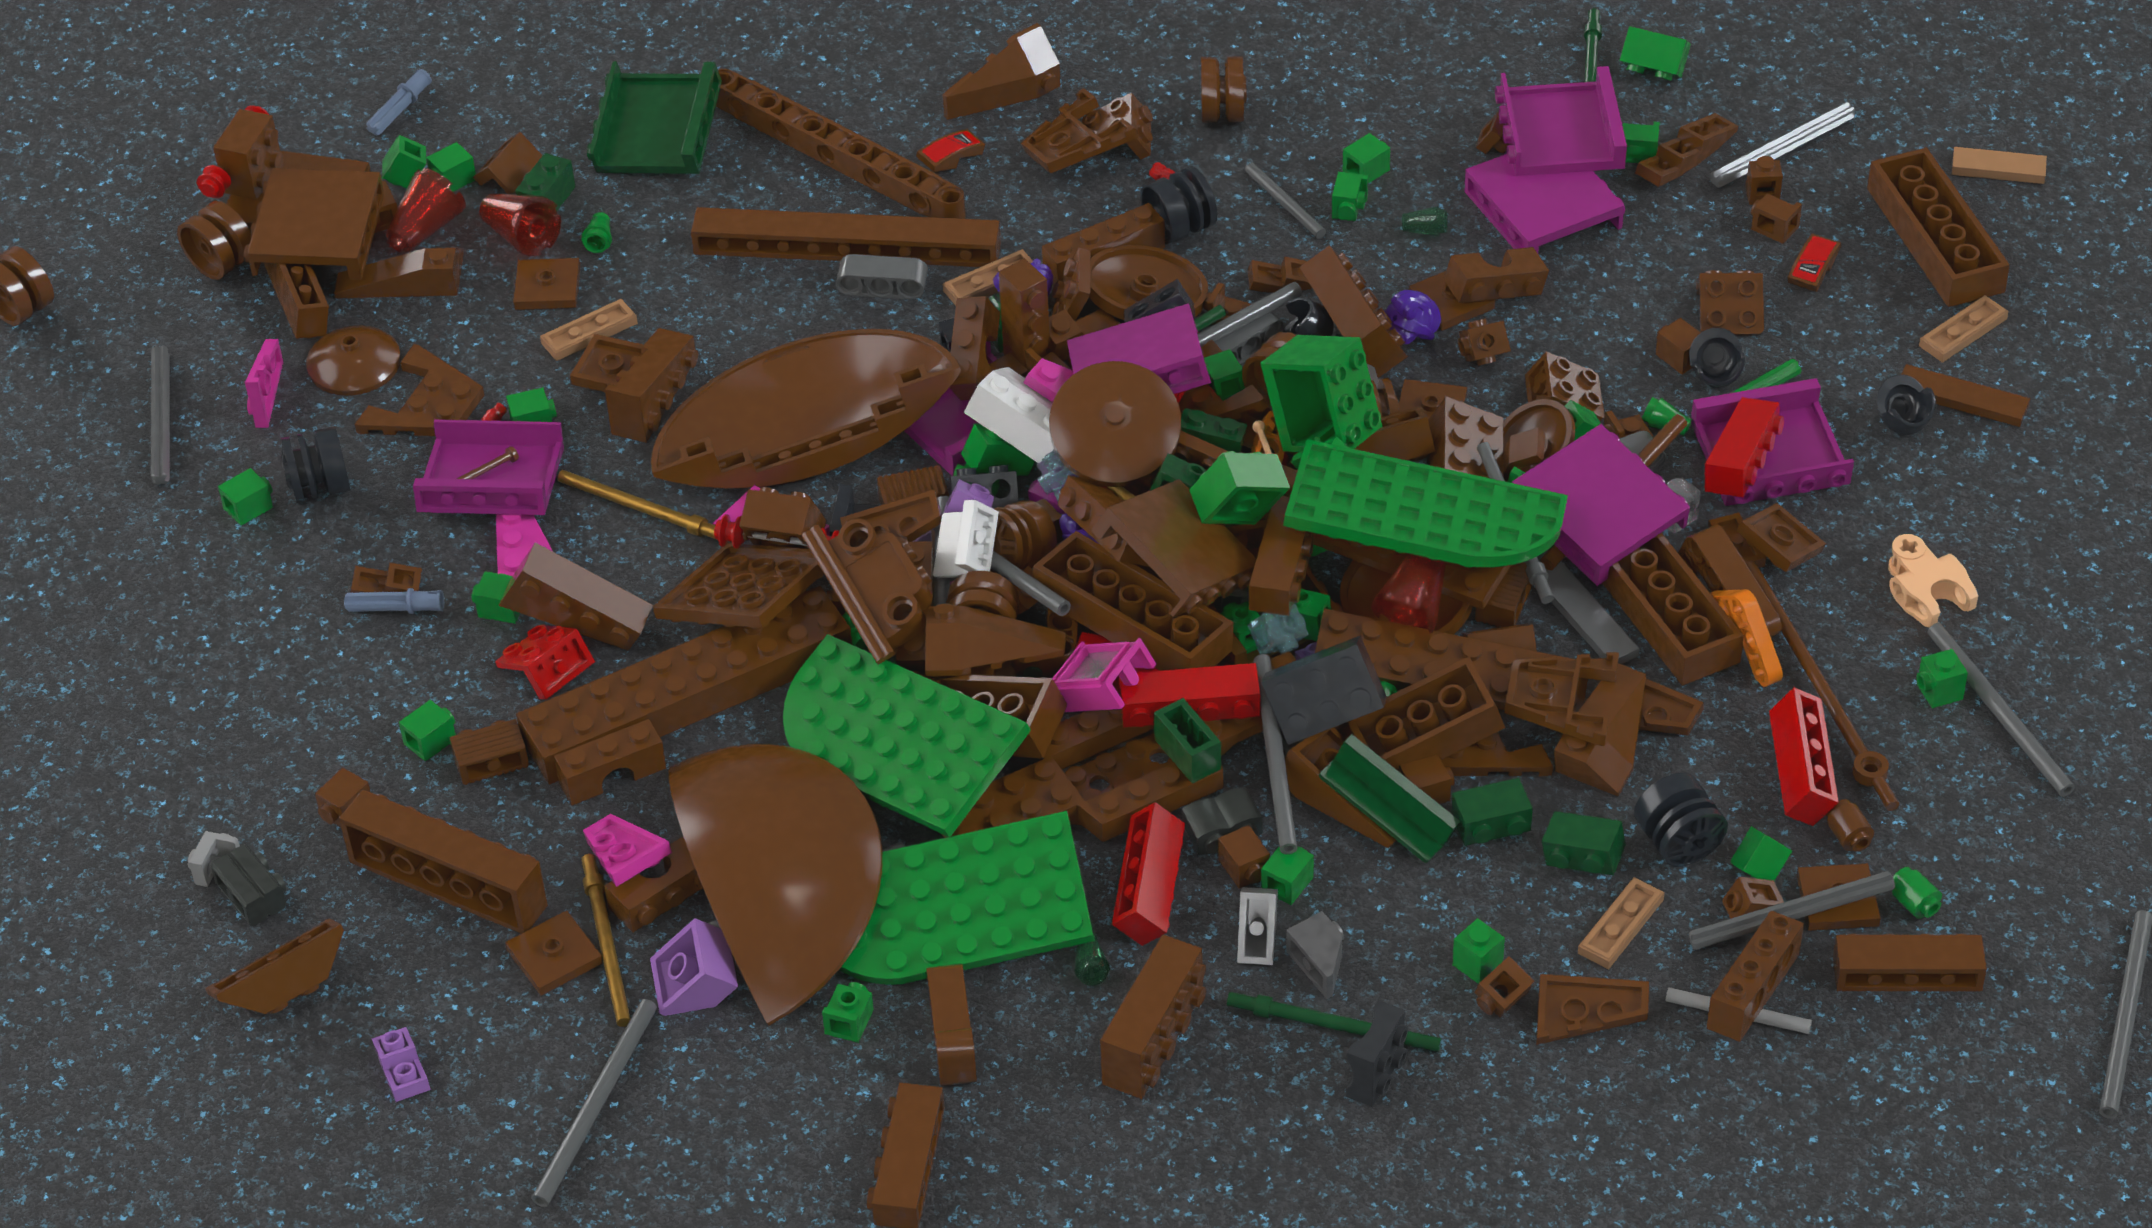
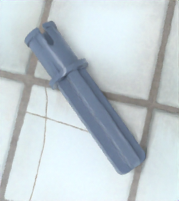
(405, 94)
(395, 601)

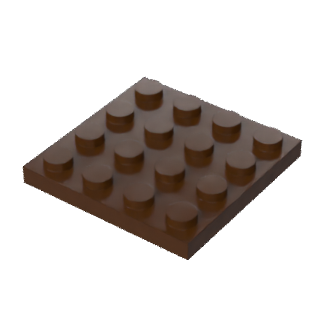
(741, 586)

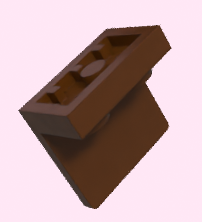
(1563, 381)

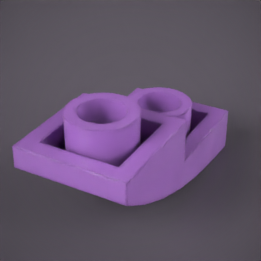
(401, 1064)

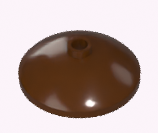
(353, 360)
(1547, 415)

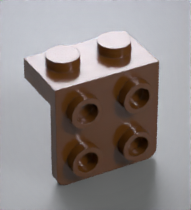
(1130, 110)
(1731, 301)

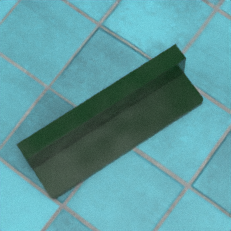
(1389, 799)

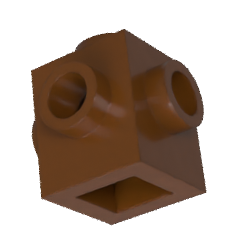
(1483, 341)

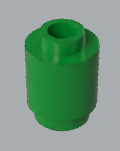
(1916, 893)

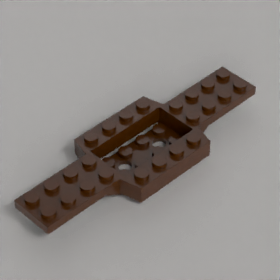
(1129, 771)

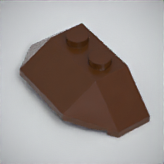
(282, 973)

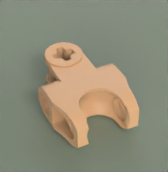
(1924, 578)

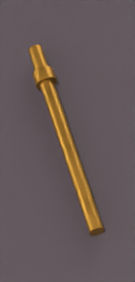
(694, 524)
(594, 888)

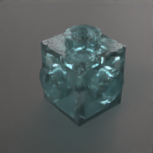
(1053, 474)
(1278, 631)

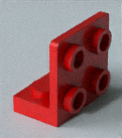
(548, 657)

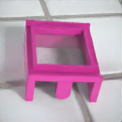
(1091, 669)

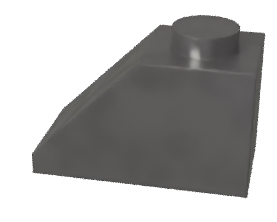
(1257, 926)
(1317, 950)

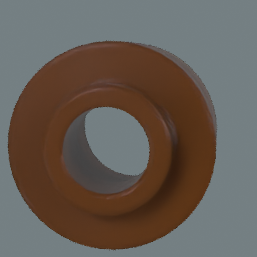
(1850, 826)

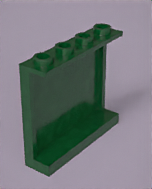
(654, 121)

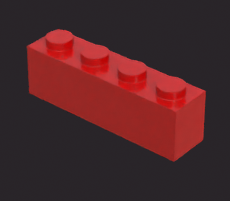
(1743, 447)
(1210, 691)
(1803, 757)
(1148, 874)

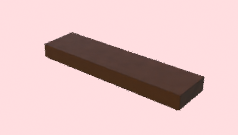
(1972, 396)

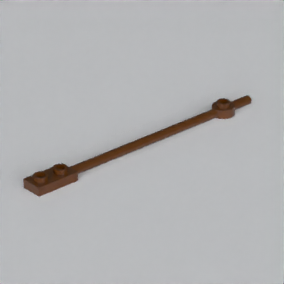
(1869, 766)

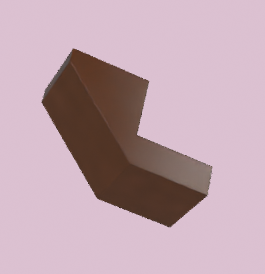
(1523, 451)

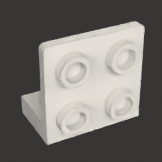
(966, 540)

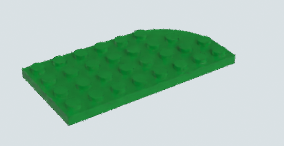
(1421, 508)
(898, 733)
(974, 902)

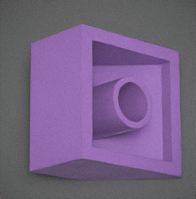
(693, 970)

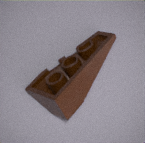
(1012, 76)
(407, 275)
(972, 638)
(1611, 764)
(1303, 769)

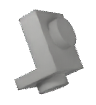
(209, 849)

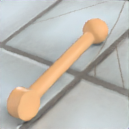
(1259, 427)

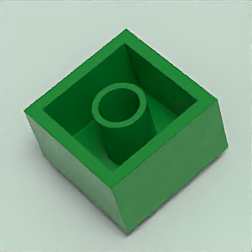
(1239, 488)

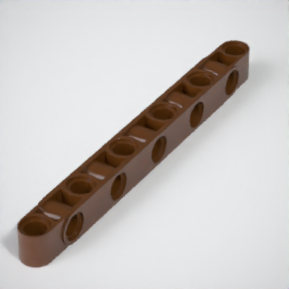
(839, 147)

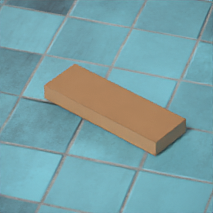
(1999, 165)
(980, 281)
(1963, 328)
(579, 332)
(1621, 923)

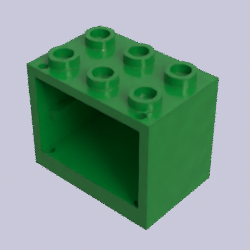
(1321, 391)

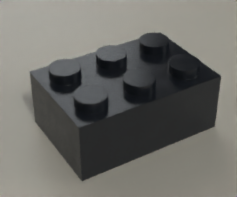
(1324, 690)

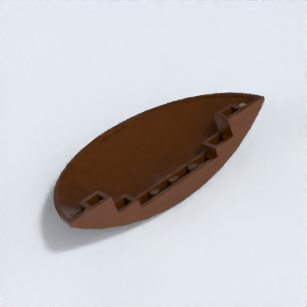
(802, 409)
(783, 861)

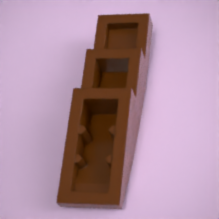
(1690, 148)

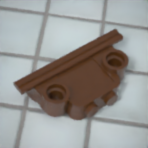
(874, 583)

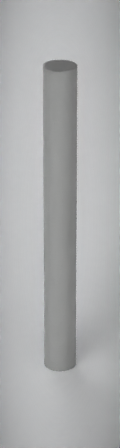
(1765, 1016)

